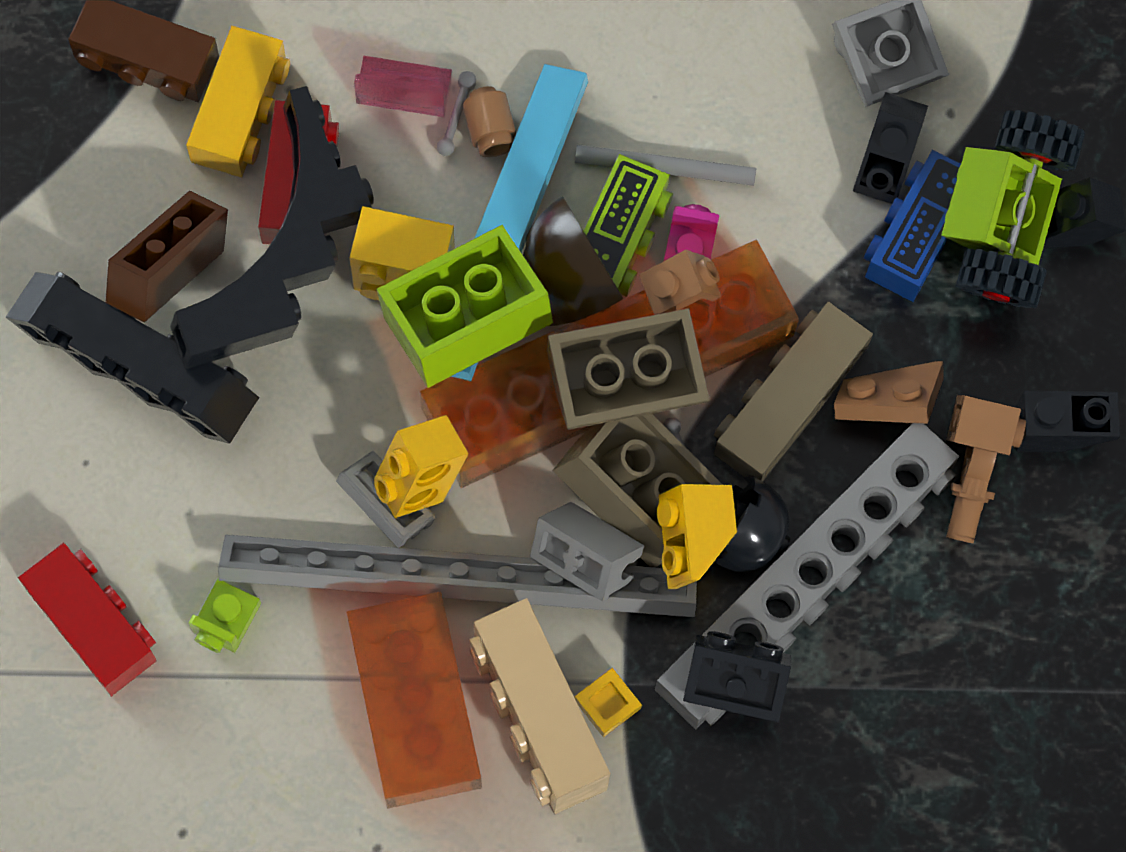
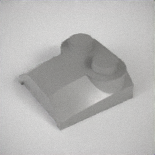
(889, 49)

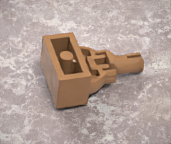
(986, 430)

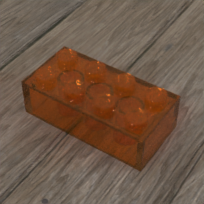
(414, 700)

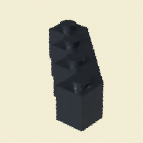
(121, 348)

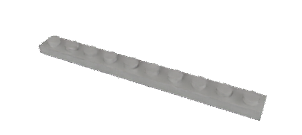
(430, 571)

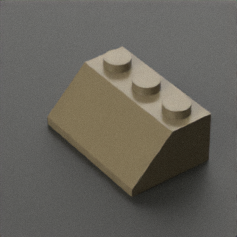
(627, 369)
(623, 469)

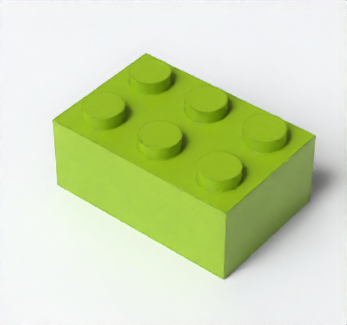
(465, 305)

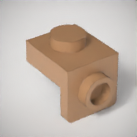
(680, 282)

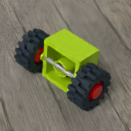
(1007, 204)

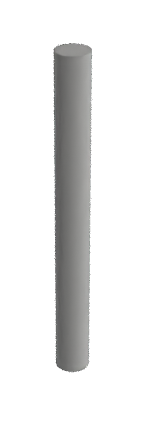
(670, 165)

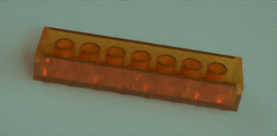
(512, 400)

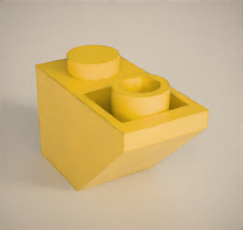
(695, 529)

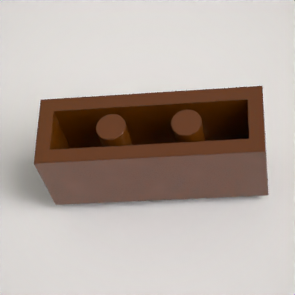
(144, 49)
(166, 256)

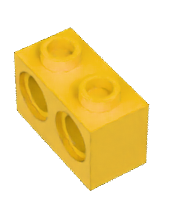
(420, 466)

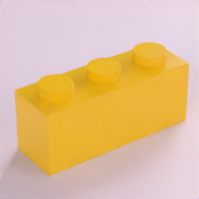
(238, 102)

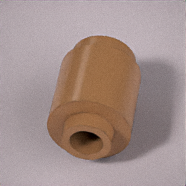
(489, 121)

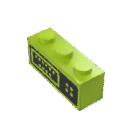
(624, 218)

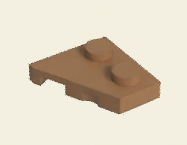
(891, 395)

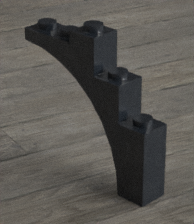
(257, 305)

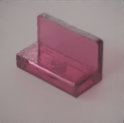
(403, 86)

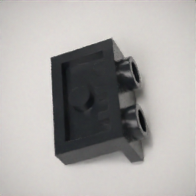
(738, 676)

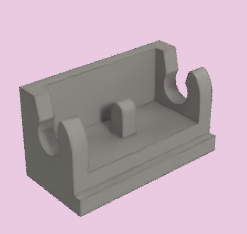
(585, 550)

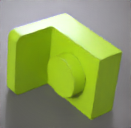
(224, 617)

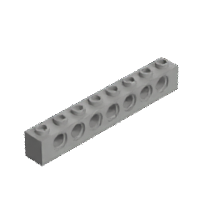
(913, 451)

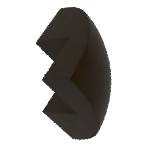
(568, 266)

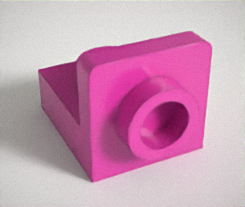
(692, 230)

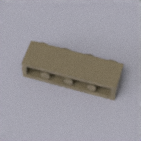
(792, 393)

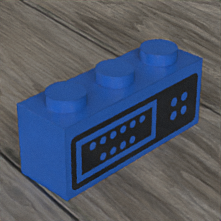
(916, 225)

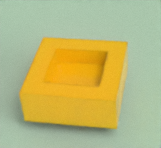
(607, 702)

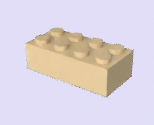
(541, 706)

